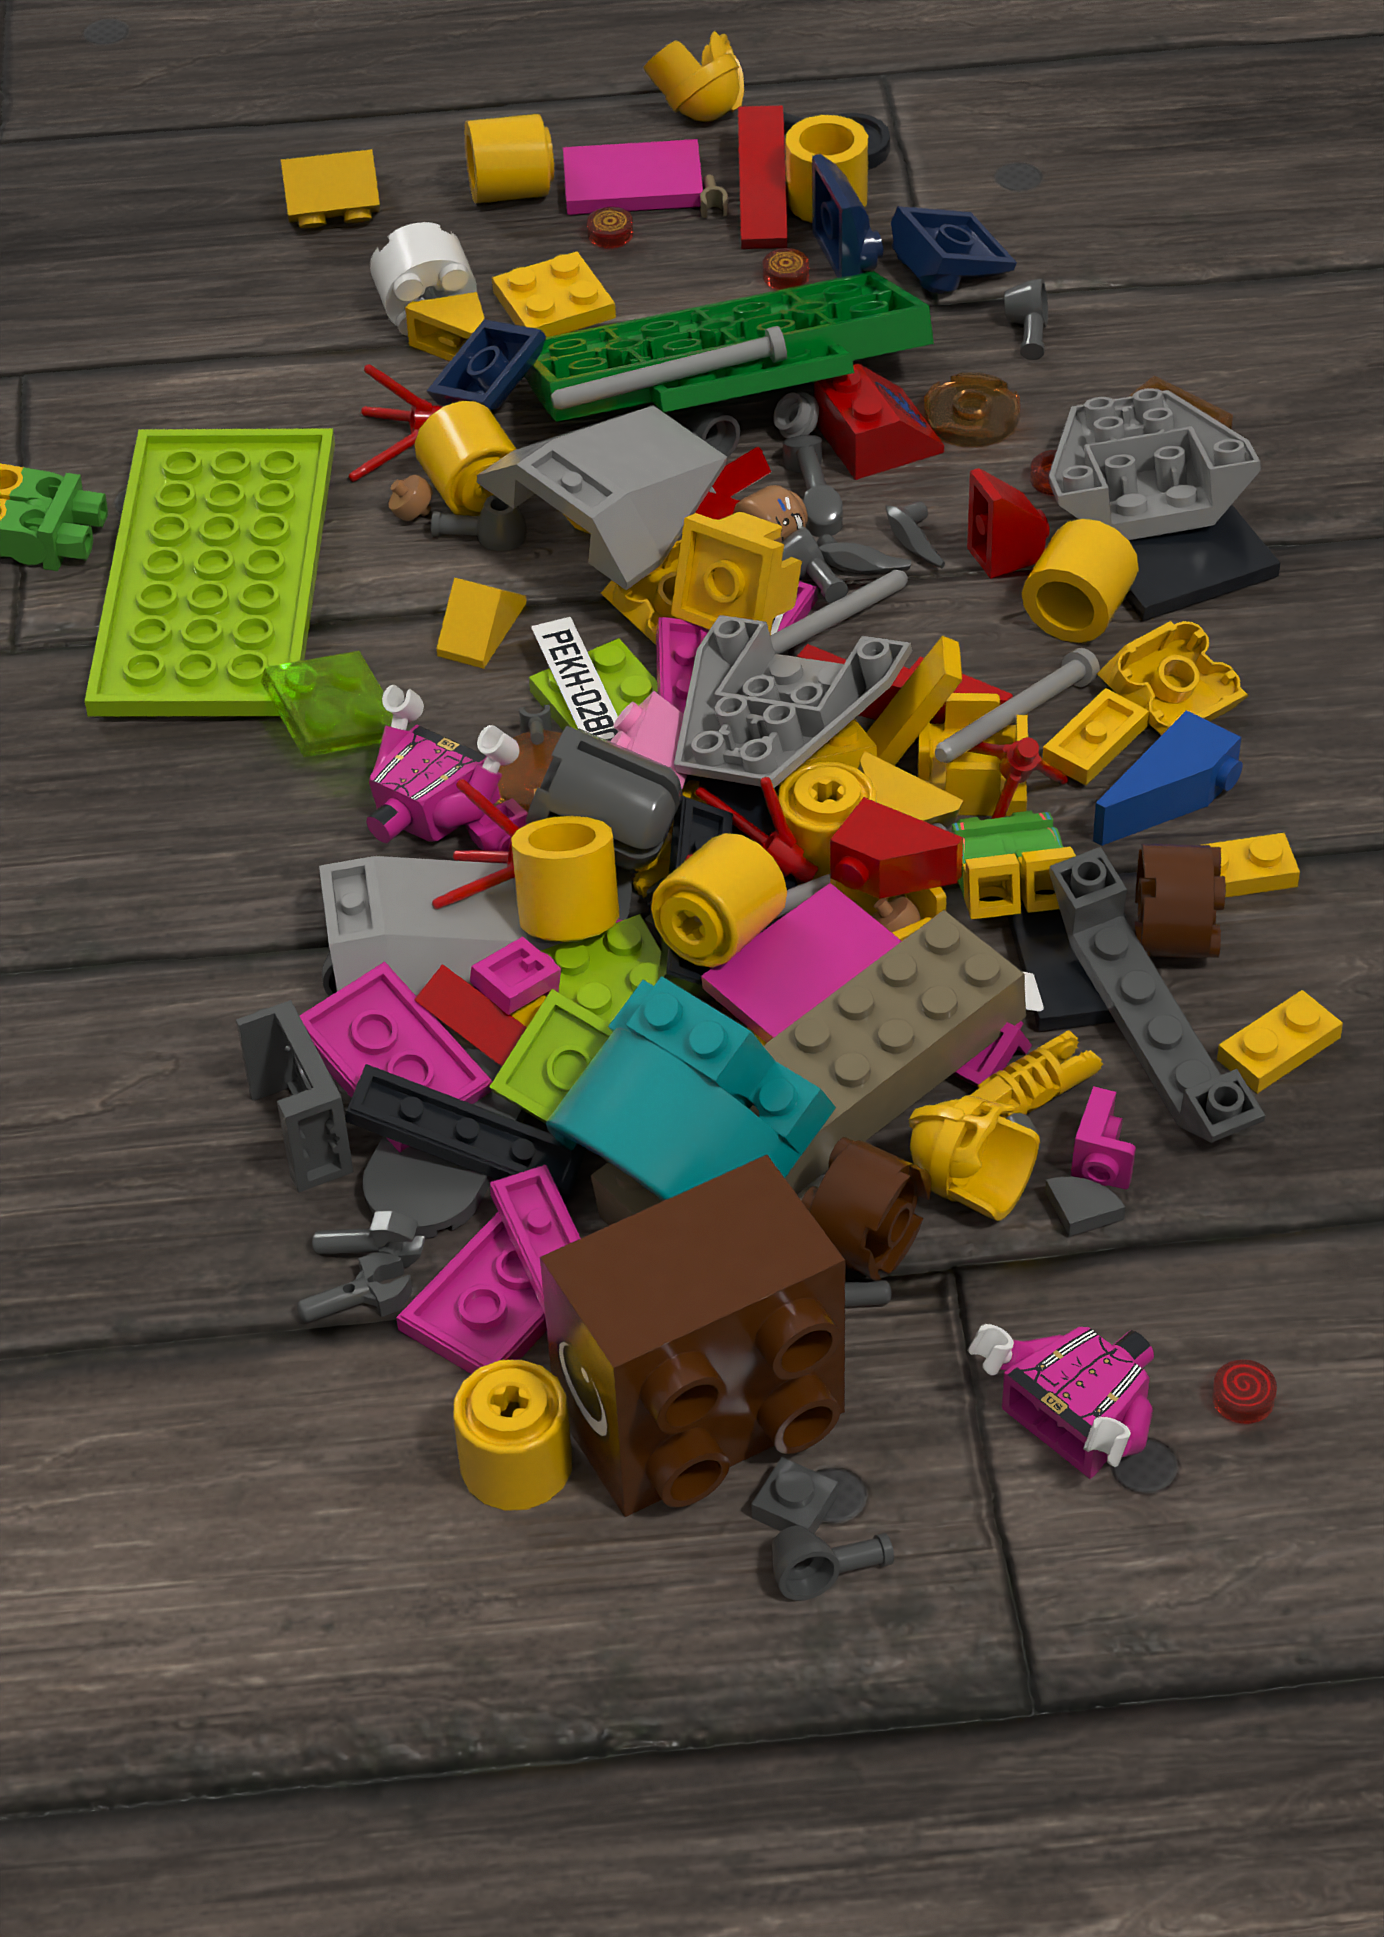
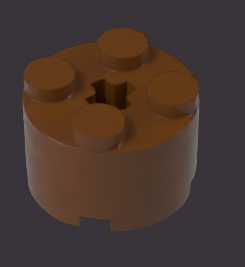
(1178, 900)
(869, 1205)

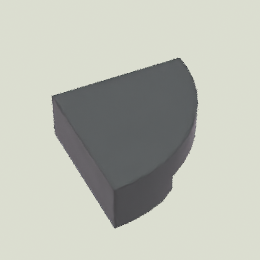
(1083, 1204)

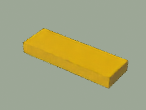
(917, 701)

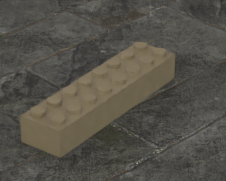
(879, 1043)

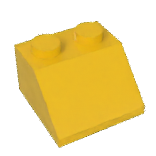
(330, 188)

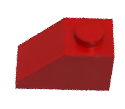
(1003, 526)
(893, 852)

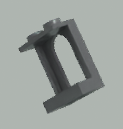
(313, 1123)

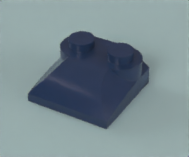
(841, 221)
(946, 247)
(488, 364)

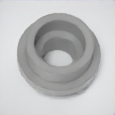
(796, 414)

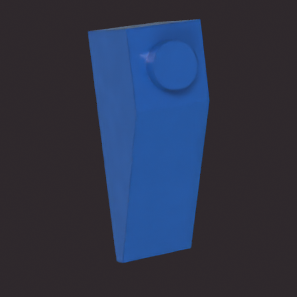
(1171, 779)

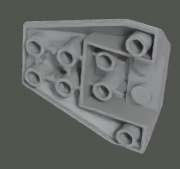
(1149, 464)
(619, 481)
(769, 711)
(385, 913)

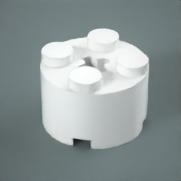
(419, 266)

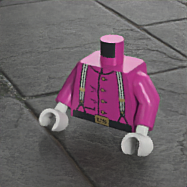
(420, 772)
(1075, 1391)

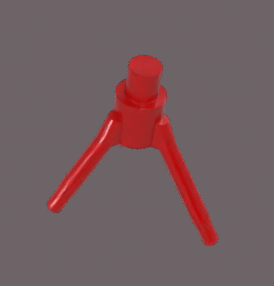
(416, 417)
(1016, 766)
(779, 844)
(481, 855)

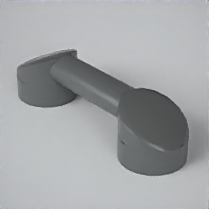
(822, 502)

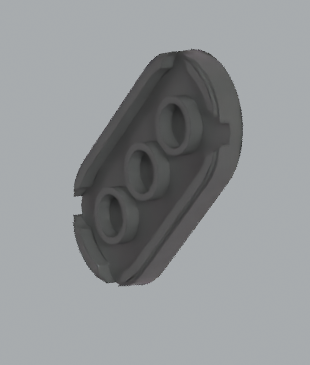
(429, 1186)

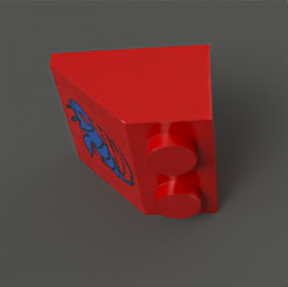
(872, 423)

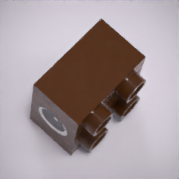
(698, 1336)

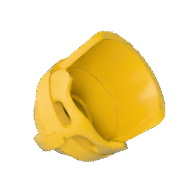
(698, 90)
(974, 1153)

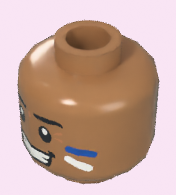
(776, 506)

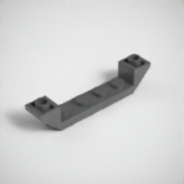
(1142, 1005)

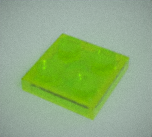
(328, 702)

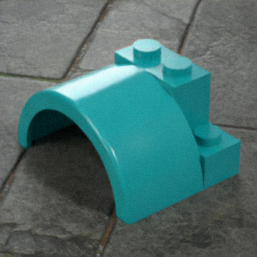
(677, 1094)

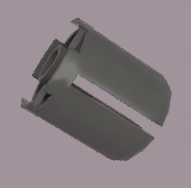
(612, 786)

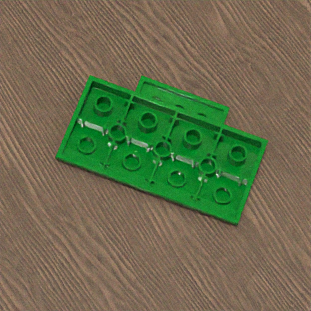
(820, 322)

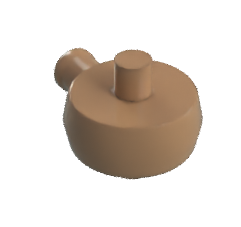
(410, 497)
(896, 912)

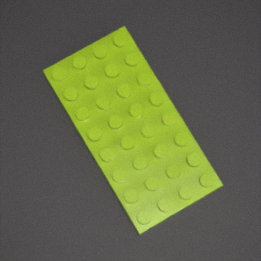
(211, 571)

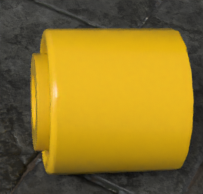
(839, 141)
(508, 158)
(457, 447)
(1080, 580)
(818, 802)
(565, 878)
(719, 900)
(513, 1434)

